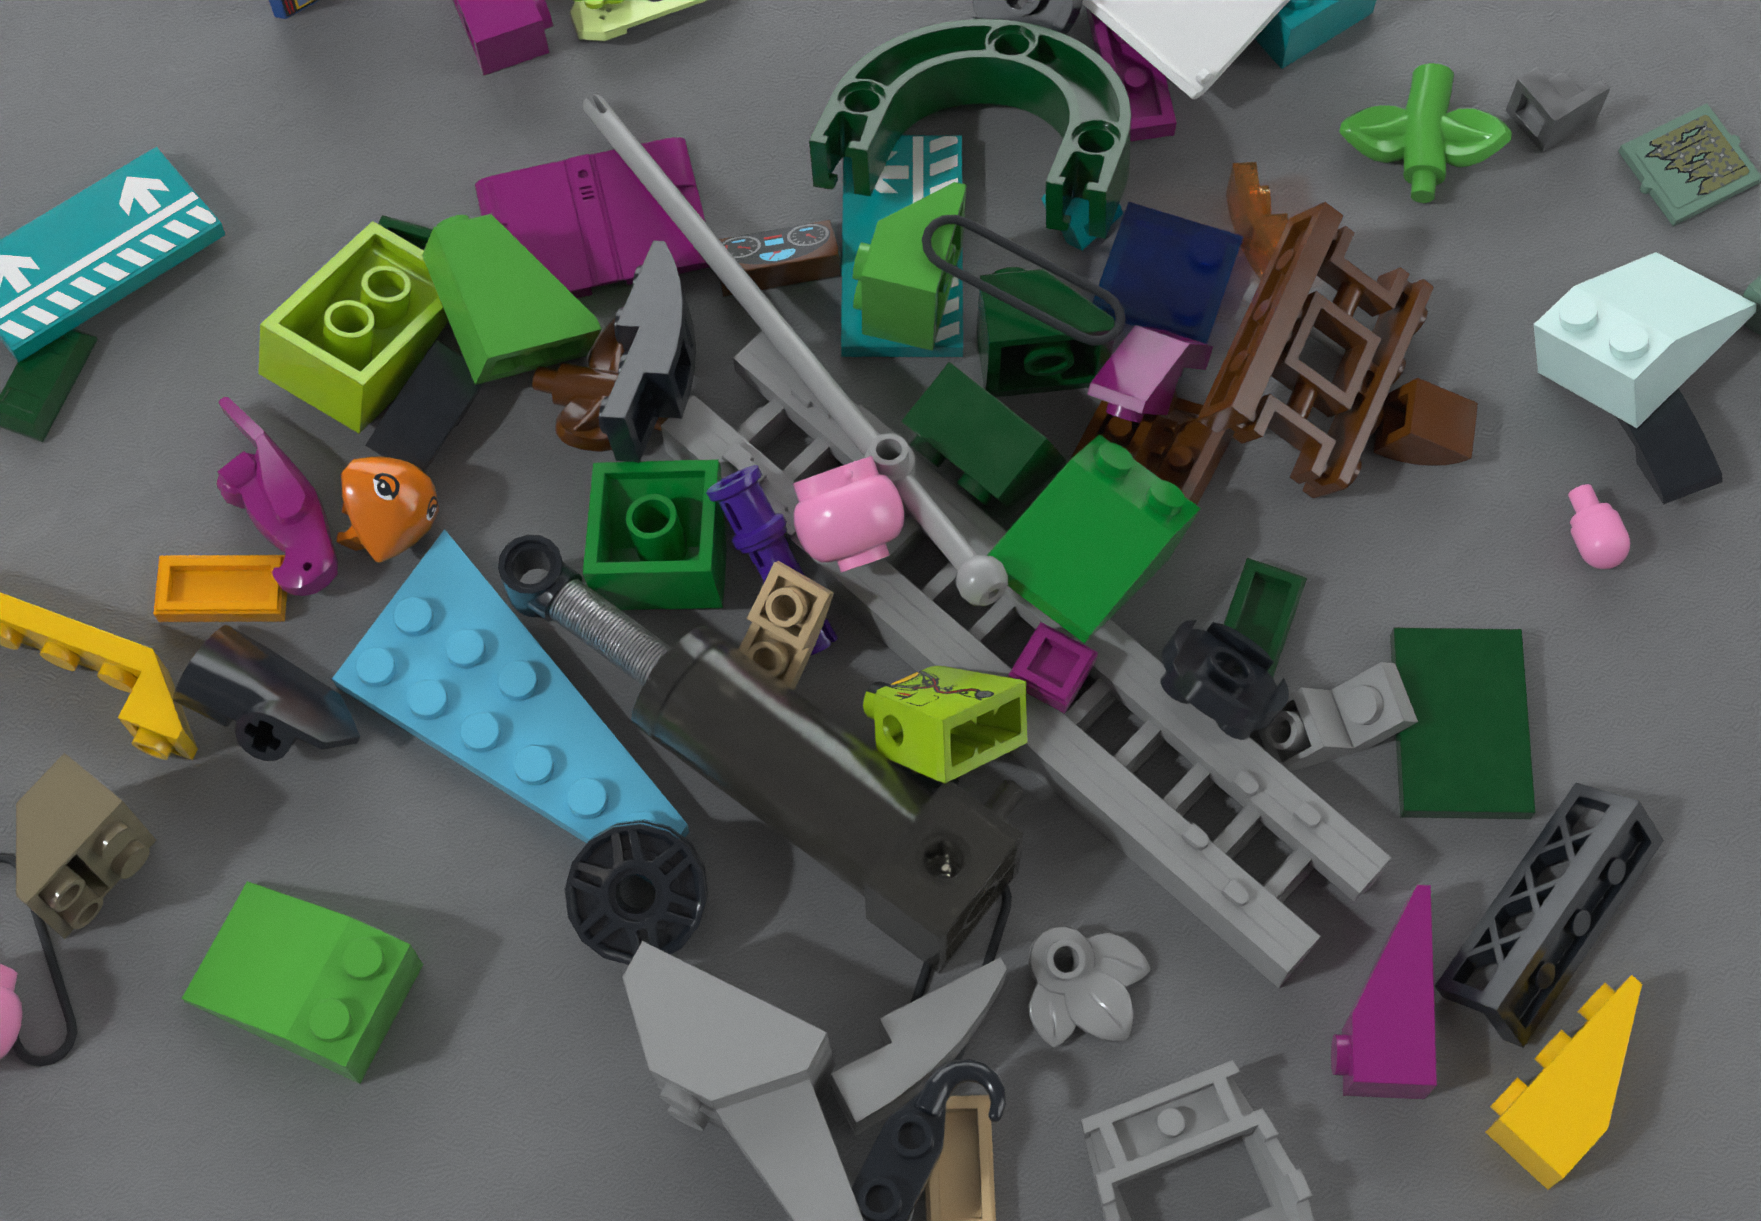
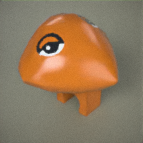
(387, 505)

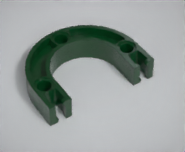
(986, 64)

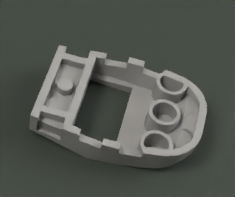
(1184, 1122)

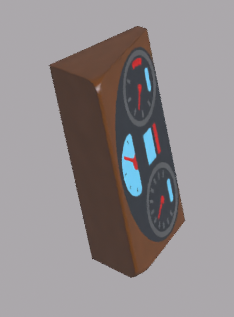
(786, 255)

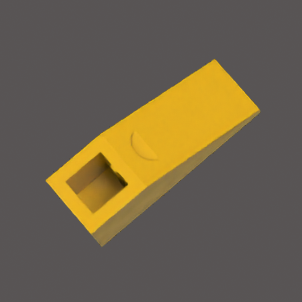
(1573, 1097)

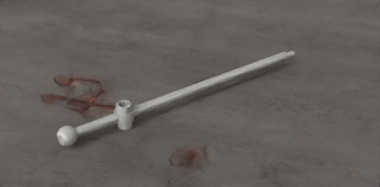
(979, 577)

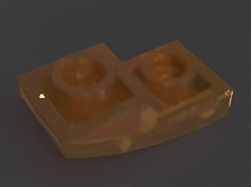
(1252, 217)

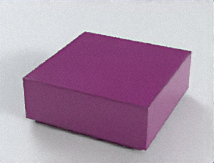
(1053, 667)

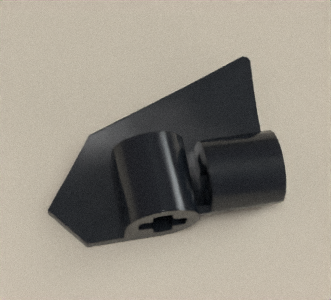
(265, 695)

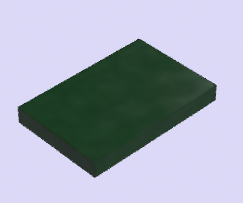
(1472, 726)

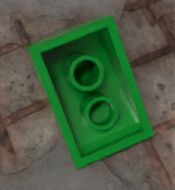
(1094, 537)

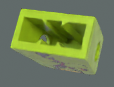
(947, 719)

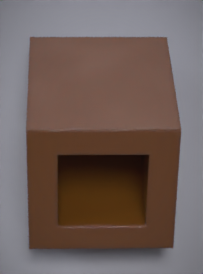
(1426, 425)

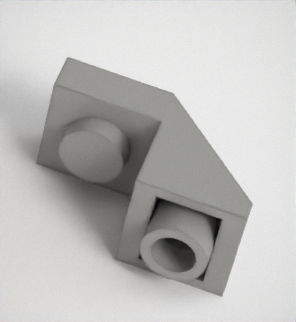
(1339, 721)

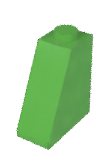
(503, 300)

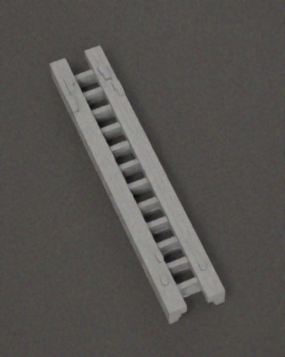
(1058, 747)

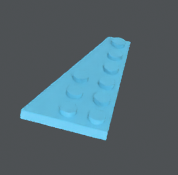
(483, 692)

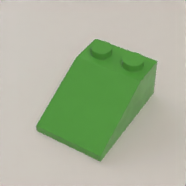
(305, 979)

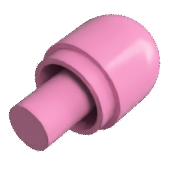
(1597, 530)

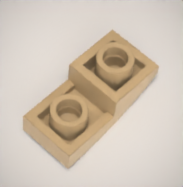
(786, 623)

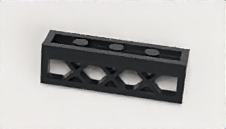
(1567, 911)

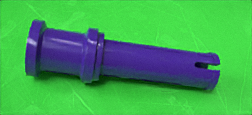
(759, 530)

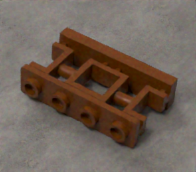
(1277, 331)

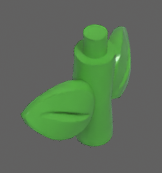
(1426, 132)

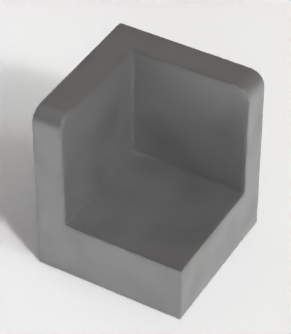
(1553, 107)

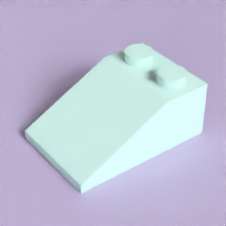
(1636, 334)

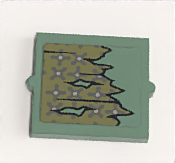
(1690, 164)

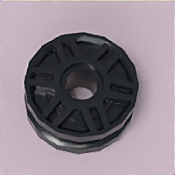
(643, 849)

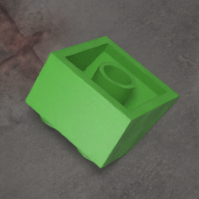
(896, 283)

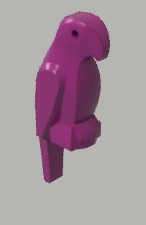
(281, 507)

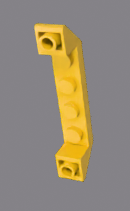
(148, 713)

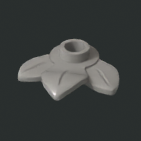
(1091, 992)

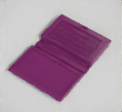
(593, 215)

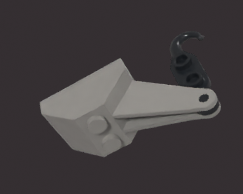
(760, 1079)

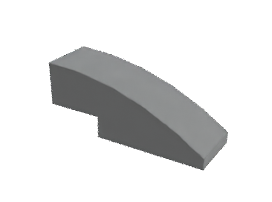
(916, 1044)

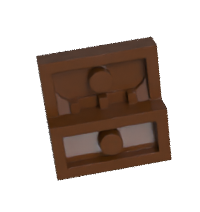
(1168, 445)

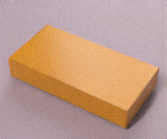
(219, 589)

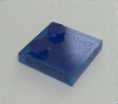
(1169, 272)

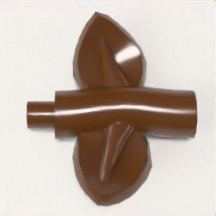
(582, 391)

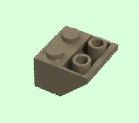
(74, 846)

